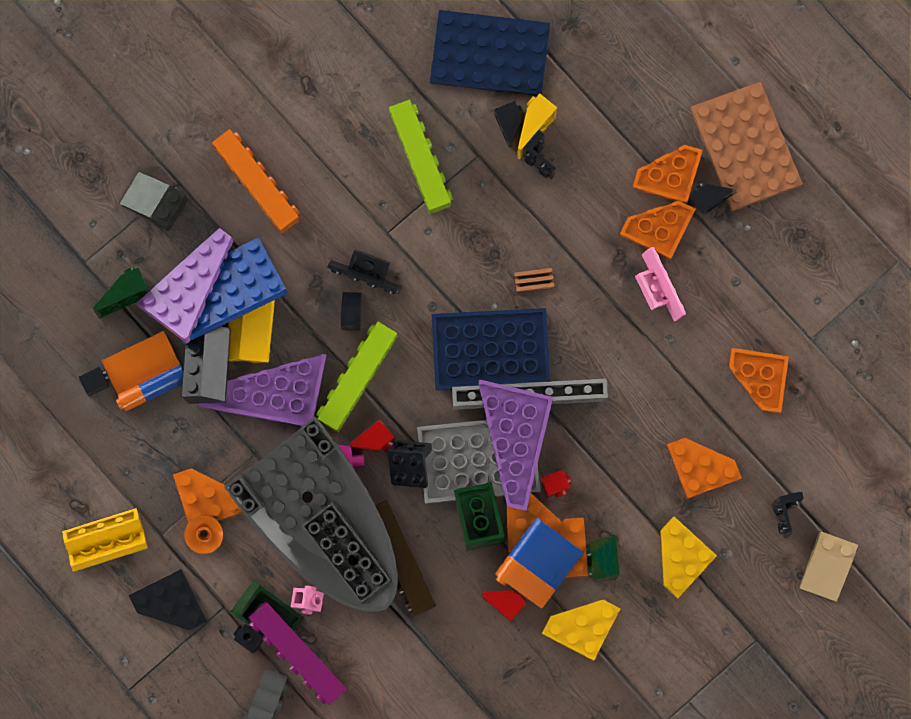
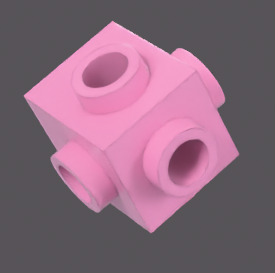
(307, 599)

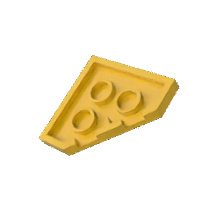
(682, 557)
(583, 627)

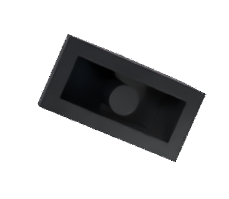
(509, 120)
(710, 196)
(351, 311)

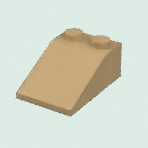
(828, 566)

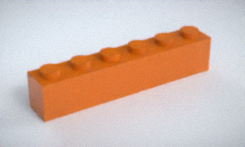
(256, 181)

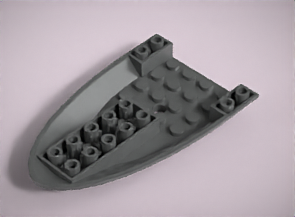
(297, 529)

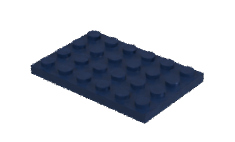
(490, 53)
(490, 347)

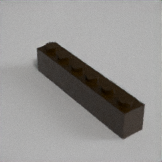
(409, 576)

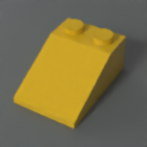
(538, 117)

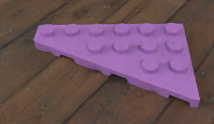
(277, 394)
(517, 431)

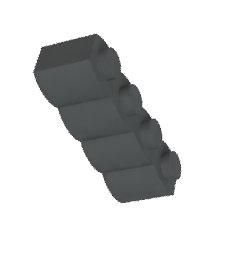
(268, 695)

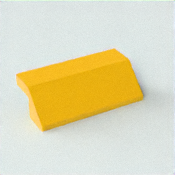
(252, 335)
(104, 539)

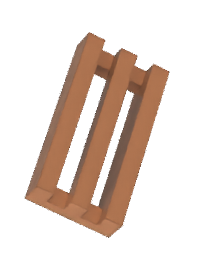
(531, 273)

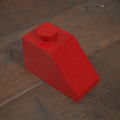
(374, 439)
(505, 602)

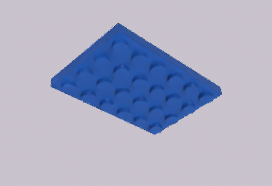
(242, 286)

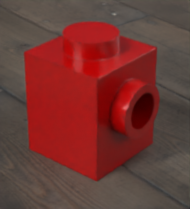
(556, 484)

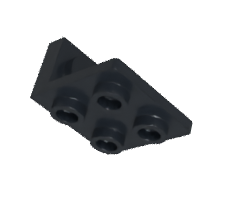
(532, 156)
(408, 463)
(780, 509)

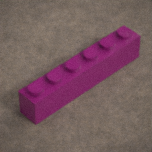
(297, 653)

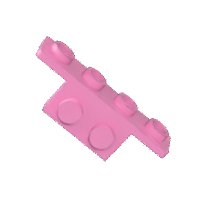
(658, 287)

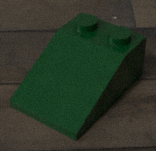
(124, 292)
(479, 516)
(604, 559)
(254, 597)

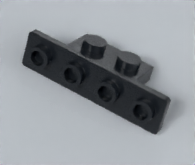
(368, 269)

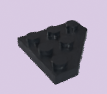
(170, 602)

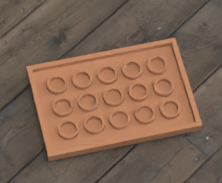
(746, 145)

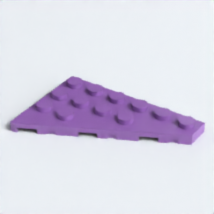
(182, 294)

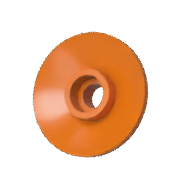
(200, 543)

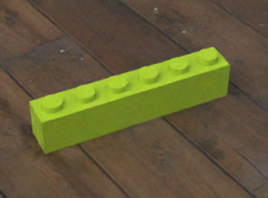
(420, 157)
(357, 377)

